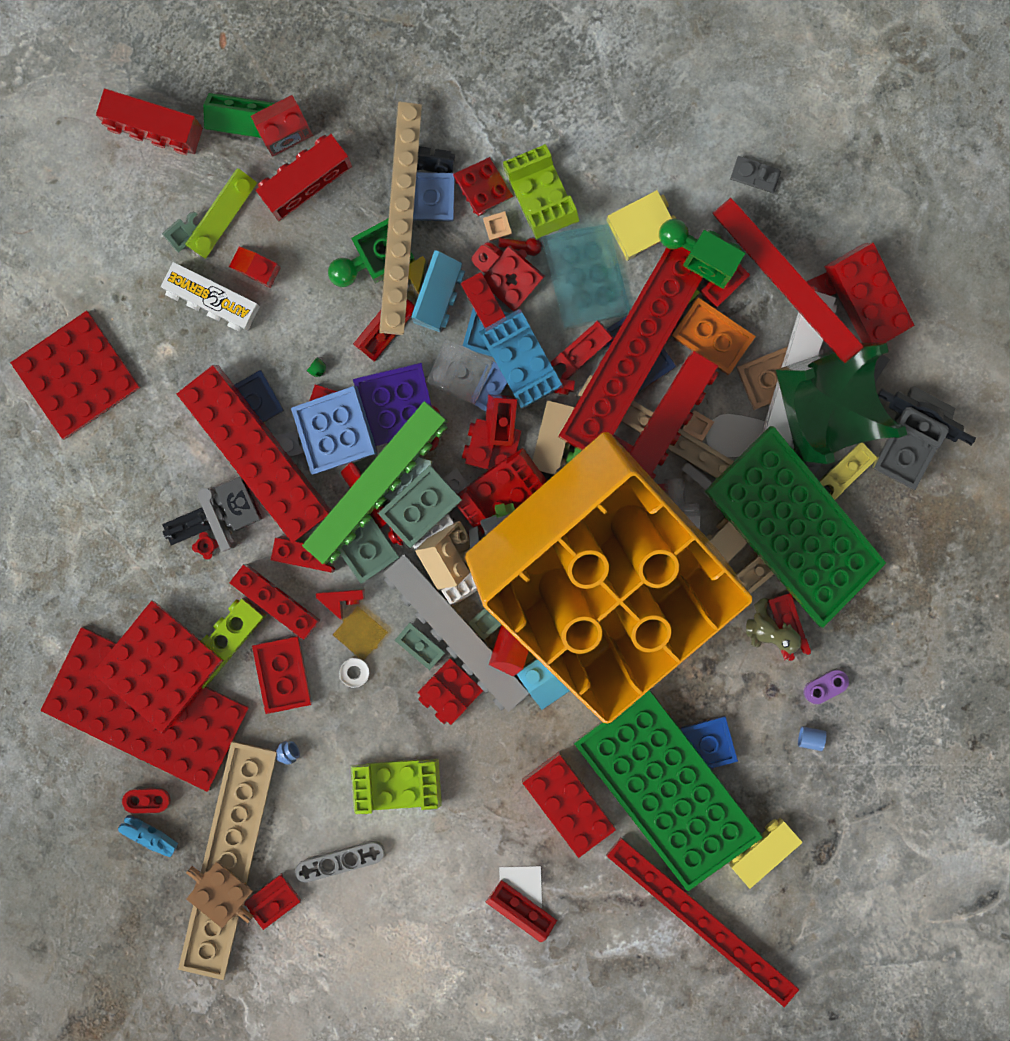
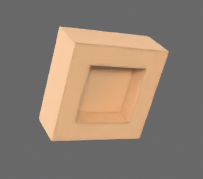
(497, 226)
(698, 426)

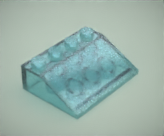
(585, 276)

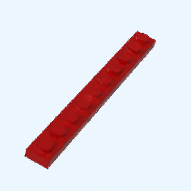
(702, 922)

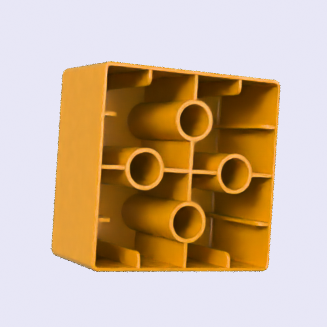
(605, 579)

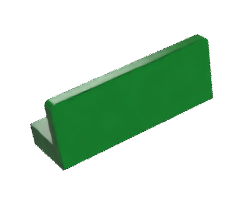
(232, 114)

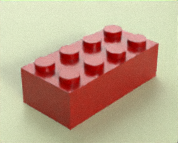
(149, 122)
(304, 176)
(869, 295)
(568, 804)

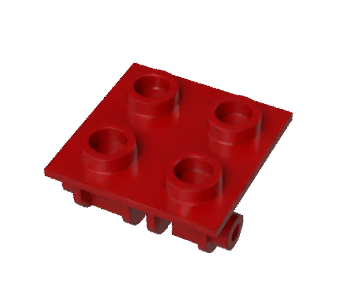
(482, 186)

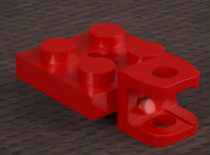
(503, 263)

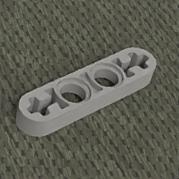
(340, 863)

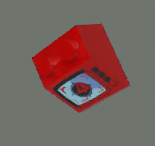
(281, 125)

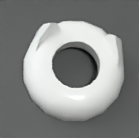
(354, 682)

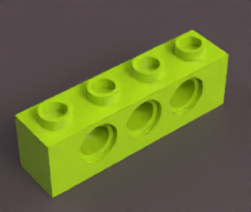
(251, 619)

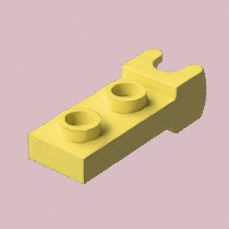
(848, 469)

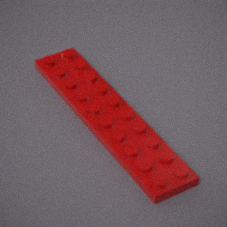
(633, 350)

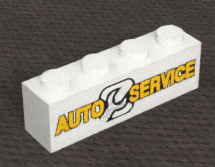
(210, 296)

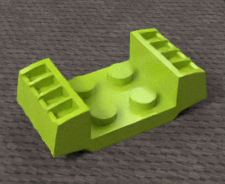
(540, 191)
(396, 785)

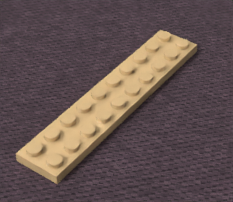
(233, 845)

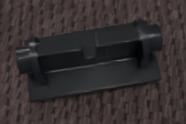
(440, 163)
(186, 526)

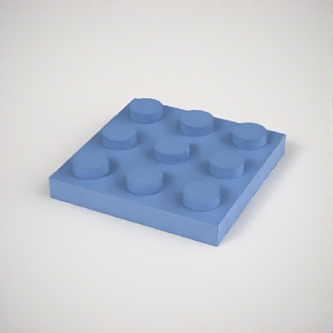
(334, 430)

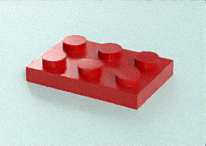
(281, 675)

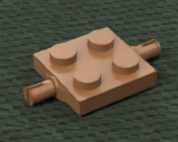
(219, 894)

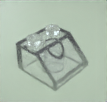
(459, 372)

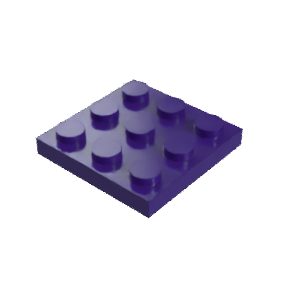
(392, 399)

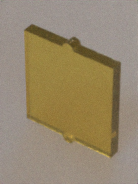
(360, 633)

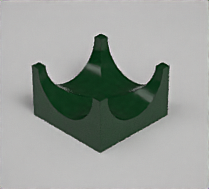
(835, 403)

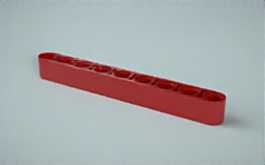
(788, 280)

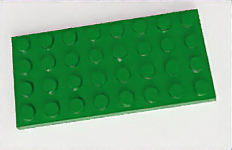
(795, 526)
(669, 790)

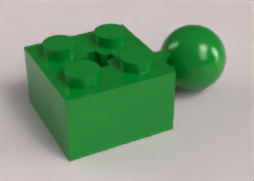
(708, 254)
(344, 271)

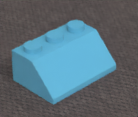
(438, 292)

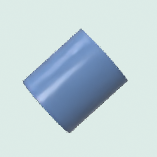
(812, 738)

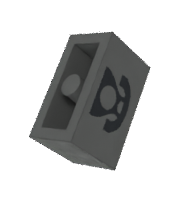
(237, 503)

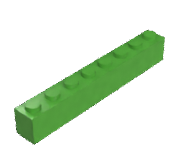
(375, 483)

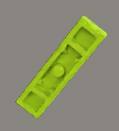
(221, 213)

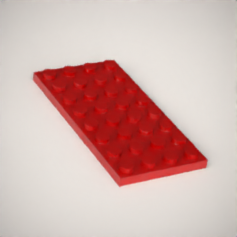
(188, 749)

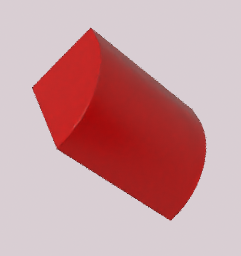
(508, 653)

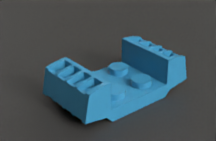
(521, 359)

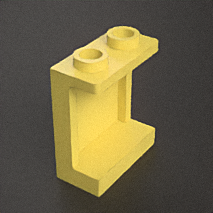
(639, 223)

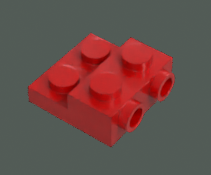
(482, 454)
(449, 692)

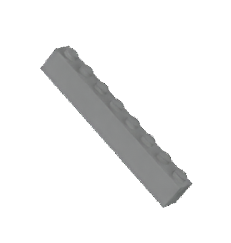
(455, 631)

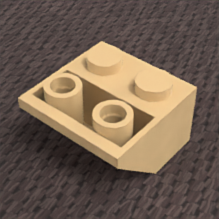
(445, 556)

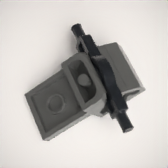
(927, 425)

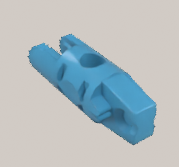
(147, 836)

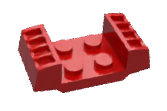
(505, 483)

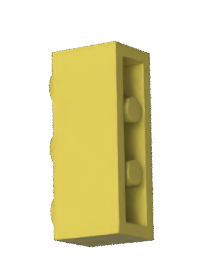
(766, 854)

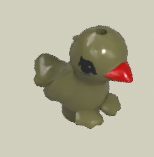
(765, 630)

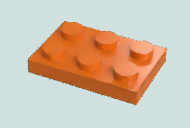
(713, 336)

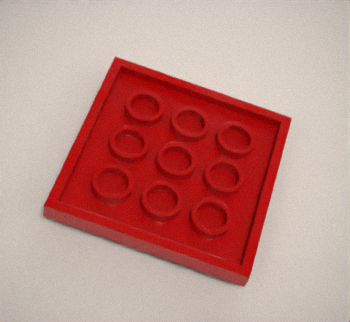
(75, 375)
(157, 666)

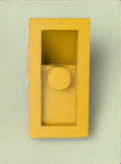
(416, 273)

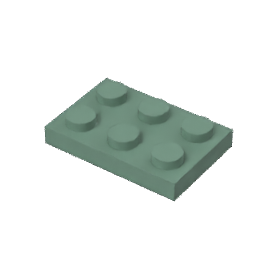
(420, 506)
(368, 552)

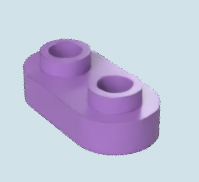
(826, 685)

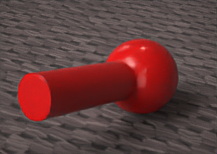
(531, 245)

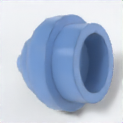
(287, 752)

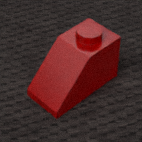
(255, 266)
(501, 419)

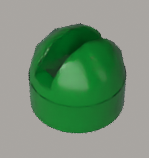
(317, 368)

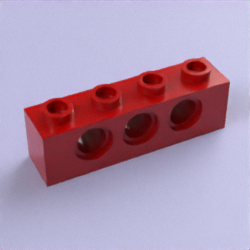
(274, 601)

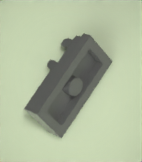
(755, 174)

